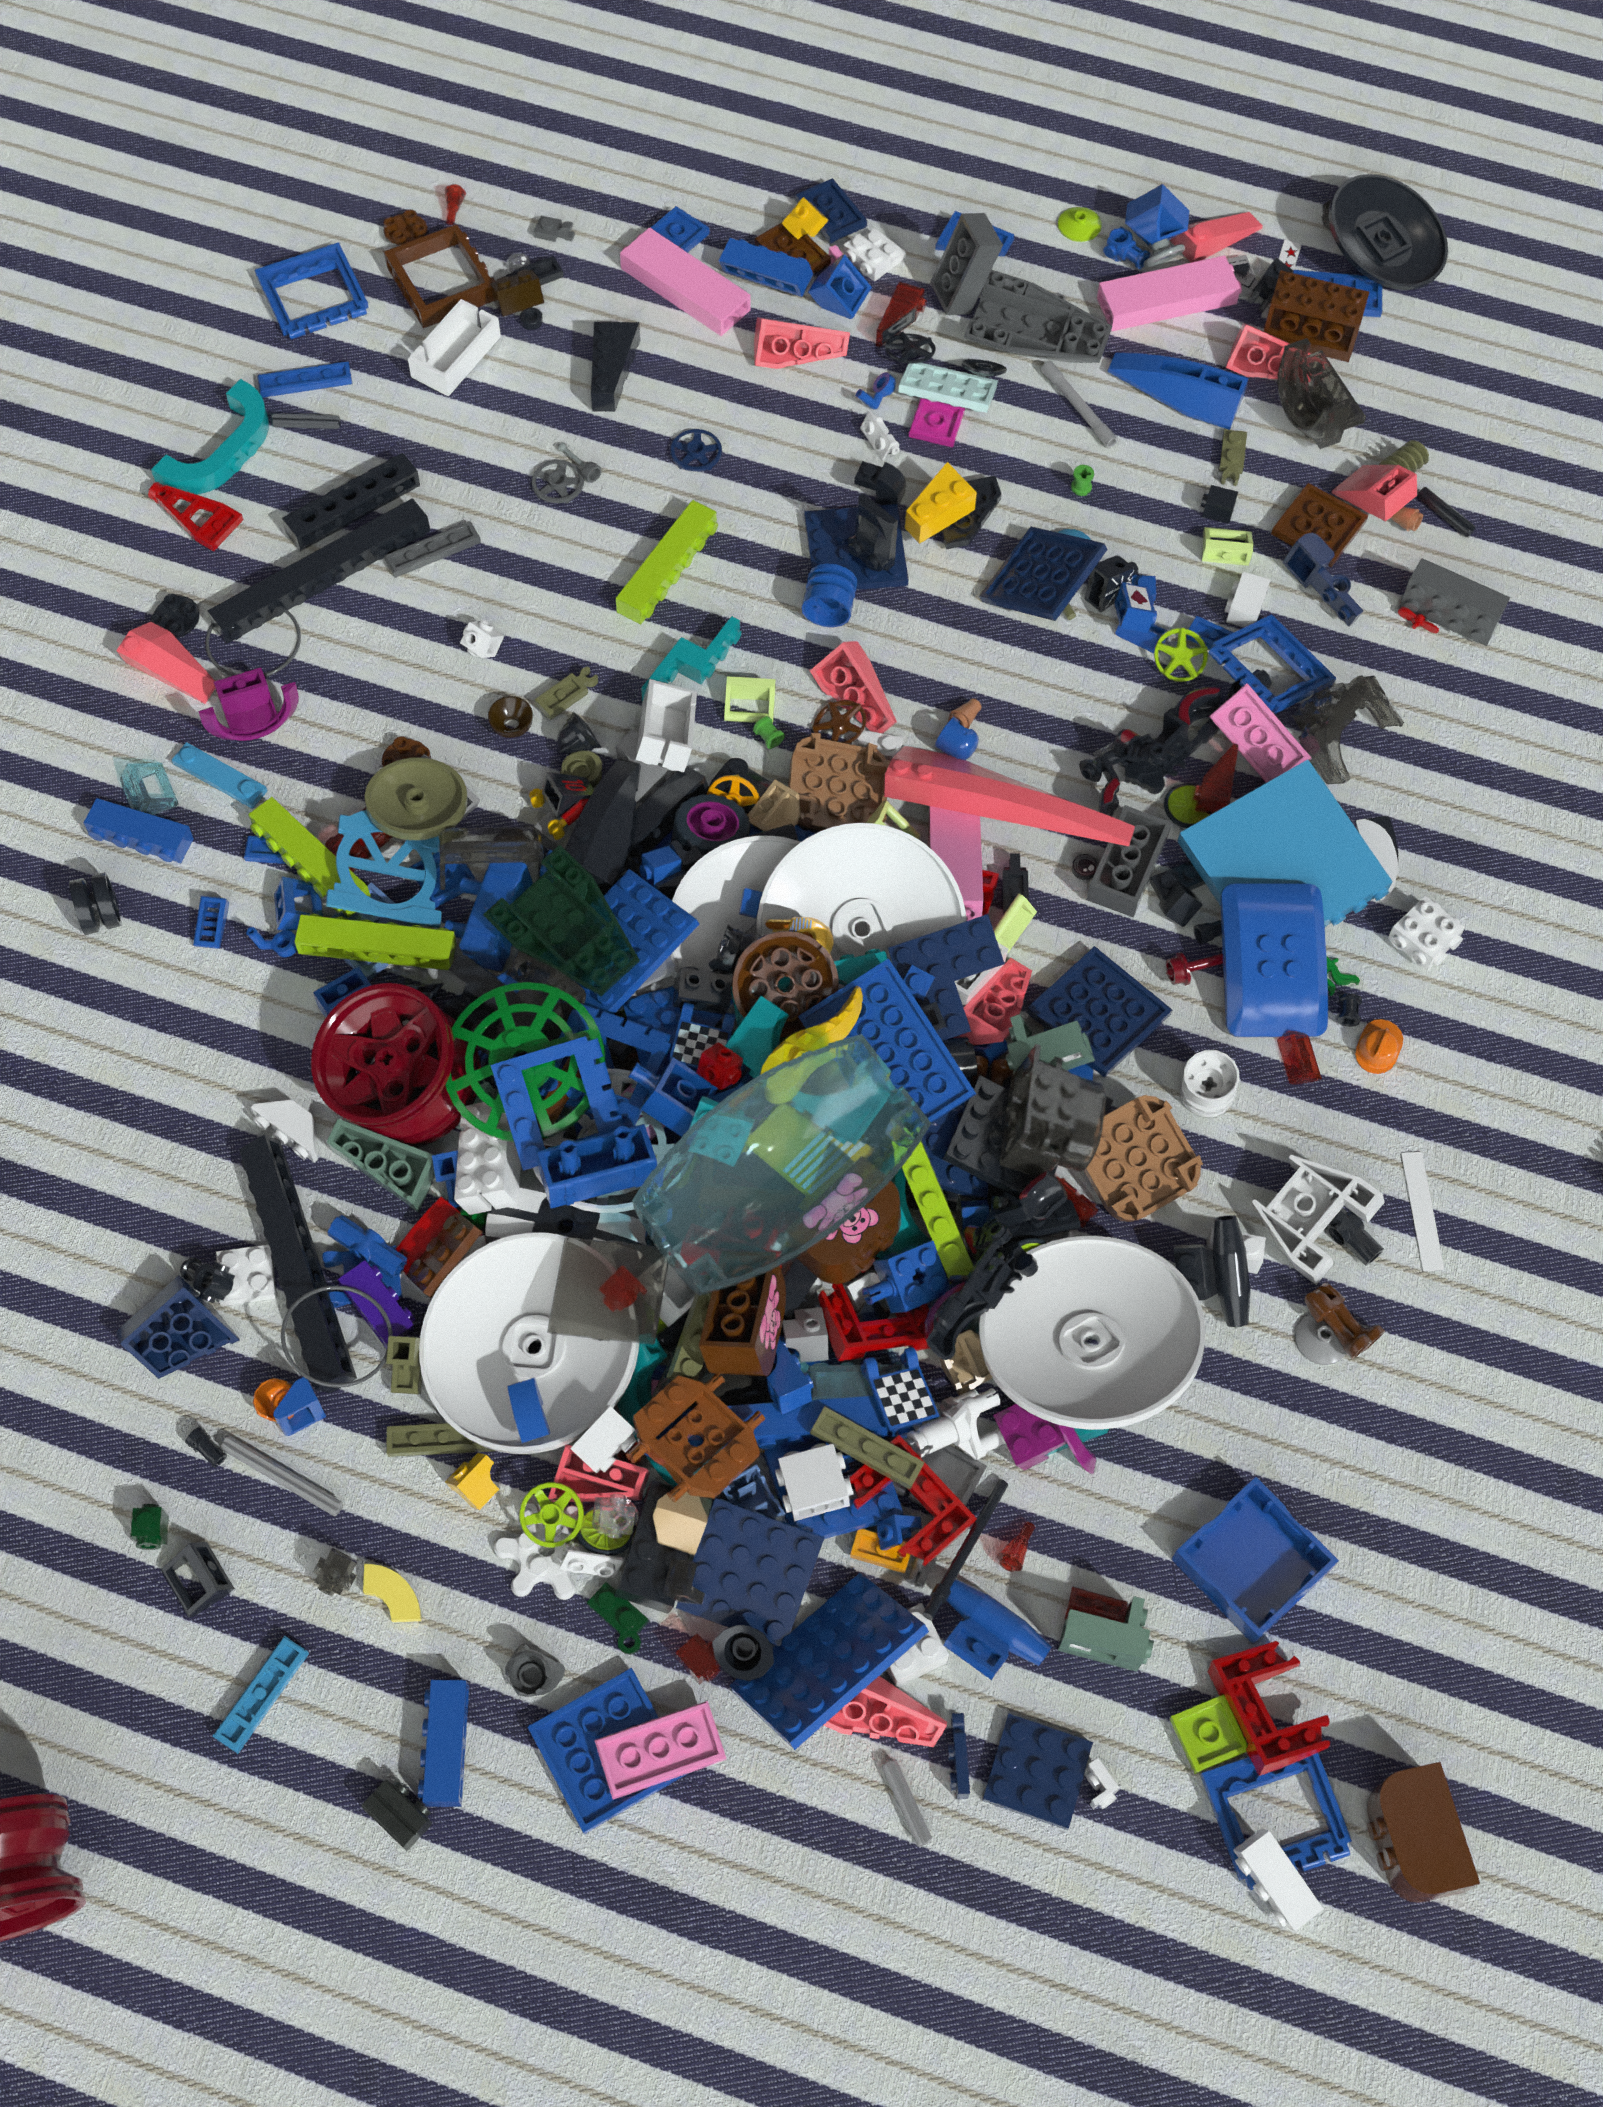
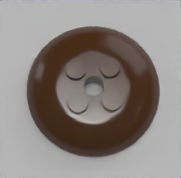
(790, 956)

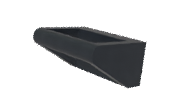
(208, 1572)

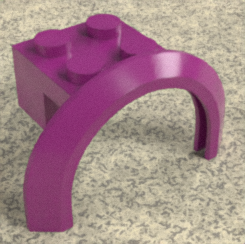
(248, 707)
(1033, 1437)

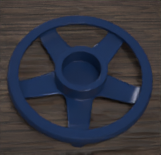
(696, 450)

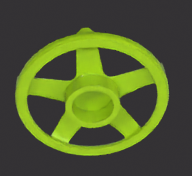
(1181, 654)
(551, 1514)

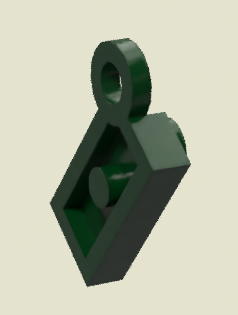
(619, 1615)

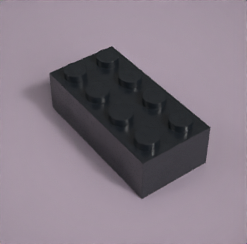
(646, 1560)

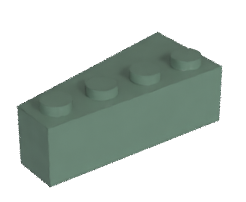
(392, 1164)

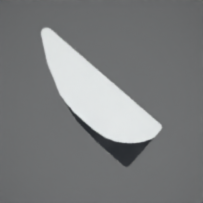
(1382, 841)

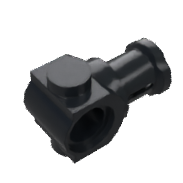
(210, 1280)

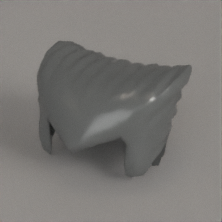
(533, 1672)

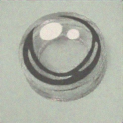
(517, 261)

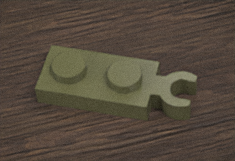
(1232, 455)
(565, 693)

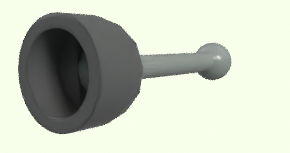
(590, 470)

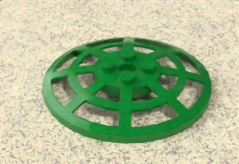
(519, 1040)

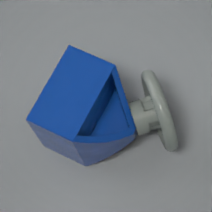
(1156, 220)

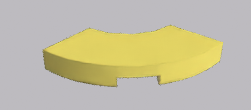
(392, 1590)

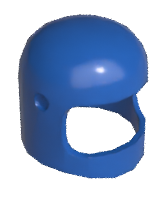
(957, 740)

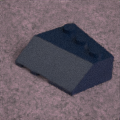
(174, 1329)

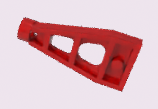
(214, 530)

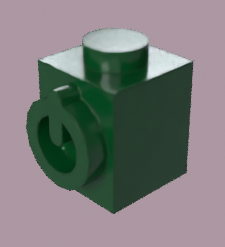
(149, 1527)

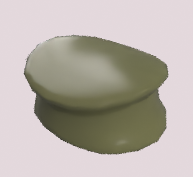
(583, 764)

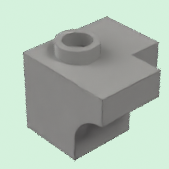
(807, 1334)

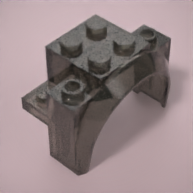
(1323, 406)
(1330, 711)

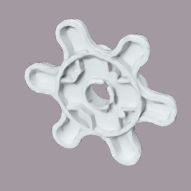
(534, 1566)

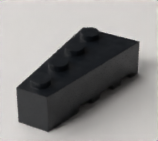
(612, 355)

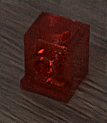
(621, 1290)

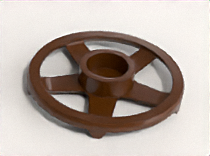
(840, 722)

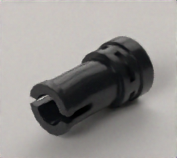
(1207, 931)
(202, 1443)

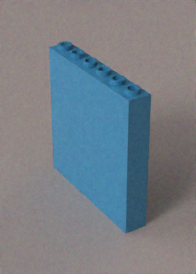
(1288, 836)

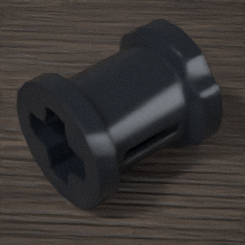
(1349, 1009)

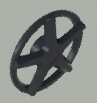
(910, 348)

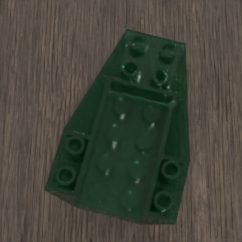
(567, 925)

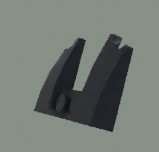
(799, 1282)

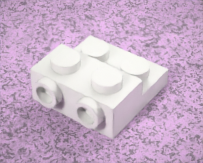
(873, 253)

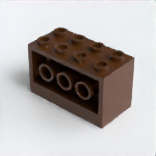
(1317, 311)

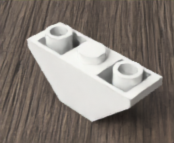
(290, 1125)

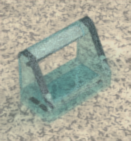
(137, 793)

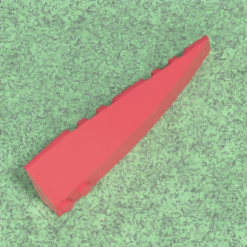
(968, 788)

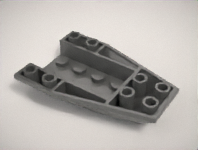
(1035, 322)

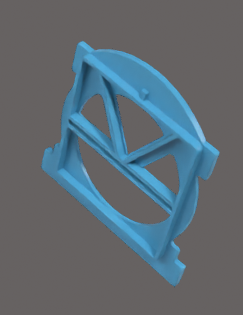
(349, 897)

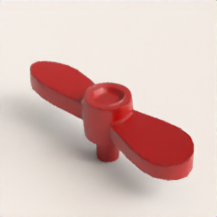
(1417, 620)

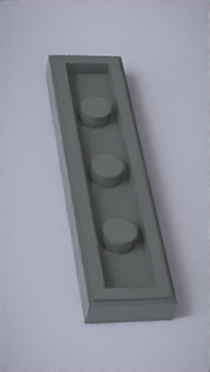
(432, 549)

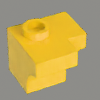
(804, 220)
(473, 1481)

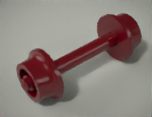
(1179, 969)

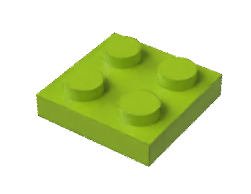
(1209, 1734)

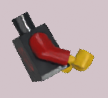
(566, 798)

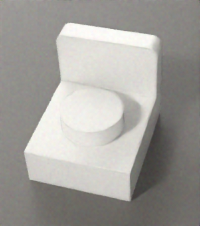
(1101, 1779)

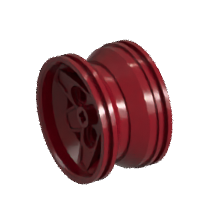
(372, 1026)
(31, 1882)

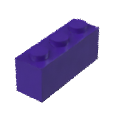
(369, 1281)

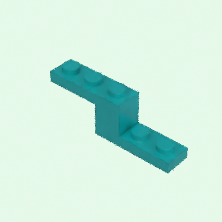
(695, 661)

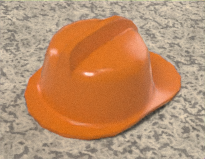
(1379, 1046)

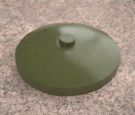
(416, 798)

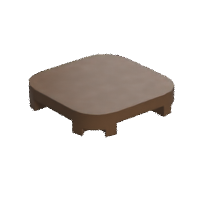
(836, 782)
(1142, 1160)

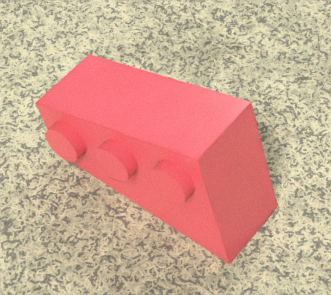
(618, 1479)

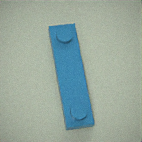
(219, 775)
(260, 1694)

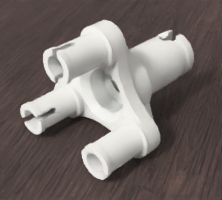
(959, 1426)

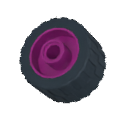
(709, 822)

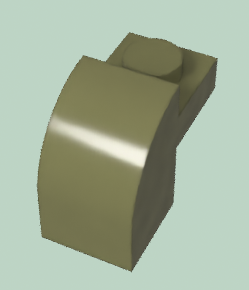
(406, 1371)

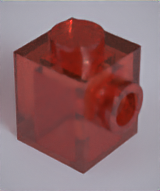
(698, 1659)

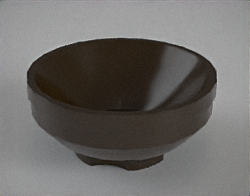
(510, 709)

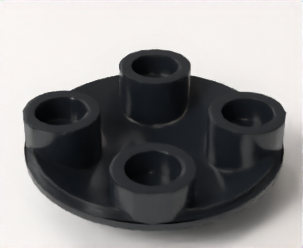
(176, 615)

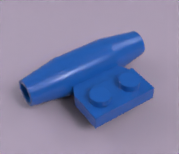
(990, 1632)

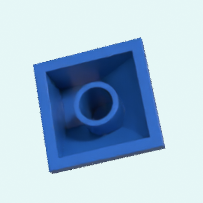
(840, 288)

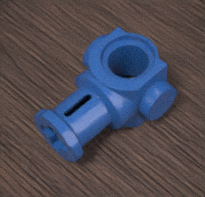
(1122, 247)

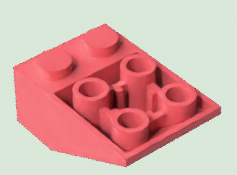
(1379, 489)

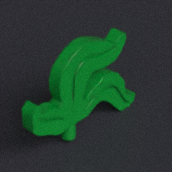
(1338, 978)

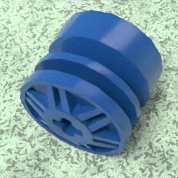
(829, 595)

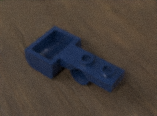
(1308, 564)

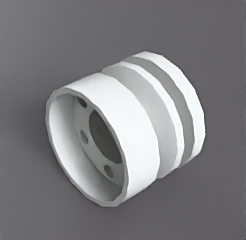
(1212, 1070)

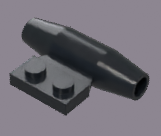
(1220, 1270)

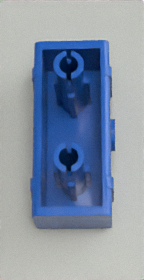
(479, 937)
(596, 1165)

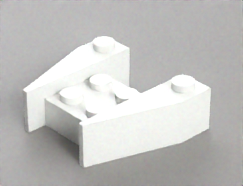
(1308, 1206)

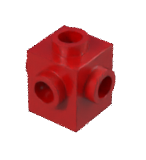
(720, 1066)

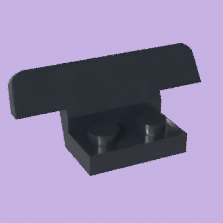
(478, 983)

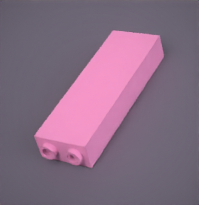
(685, 281)
(1168, 293)
(958, 843)

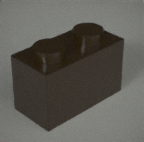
(517, 292)

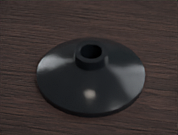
(983, 368)

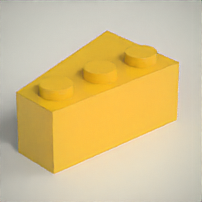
(940, 504)

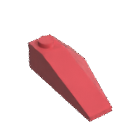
(1214, 235)
(789, 344)
(1256, 353)
(167, 660)
(851, 677)
(995, 1004)
(888, 1712)

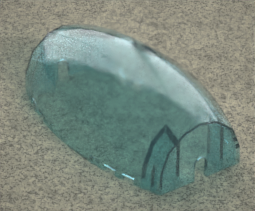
(779, 1165)

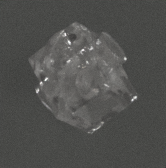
(614, 1516)

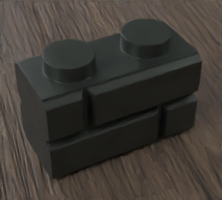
(397, 1814)

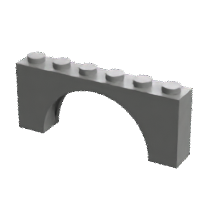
(650, 780)

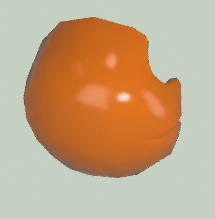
(269, 1396)

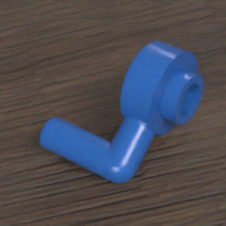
(883, 387)
(282, 943)

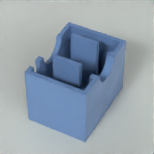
(753, 1494)

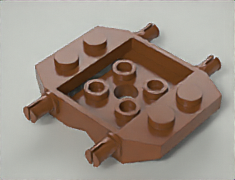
(711, 1422)

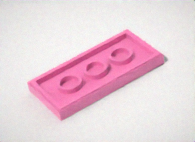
(1259, 734)
(660, 1750)

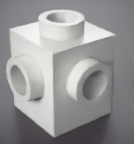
(481, 639)

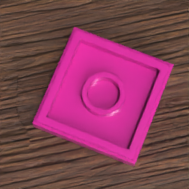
(936, 422)

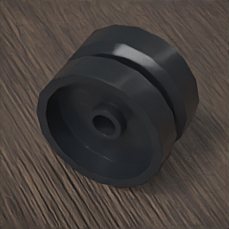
(99, 902)

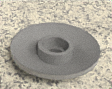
(1313, 1346)

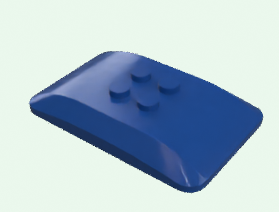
(1274, 959)

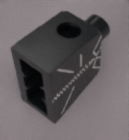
(1106, 581)

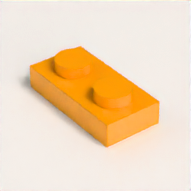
(867, 1549)

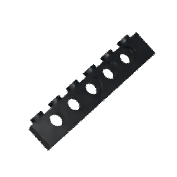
(351, 501)

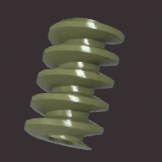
(1409, 456)

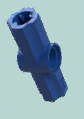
(367, 1246)

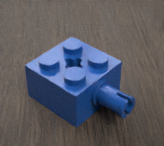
(673, 1094)
(908, 1278)

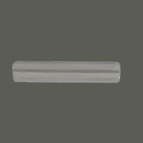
(906, 1802)

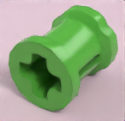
(1083, 476)
(768, 732)

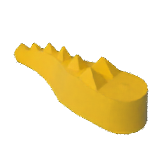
(820, 1035)

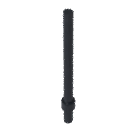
(942, 1590)

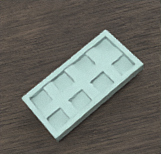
(948, 386)

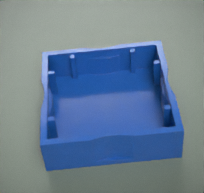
(1254, 1560)

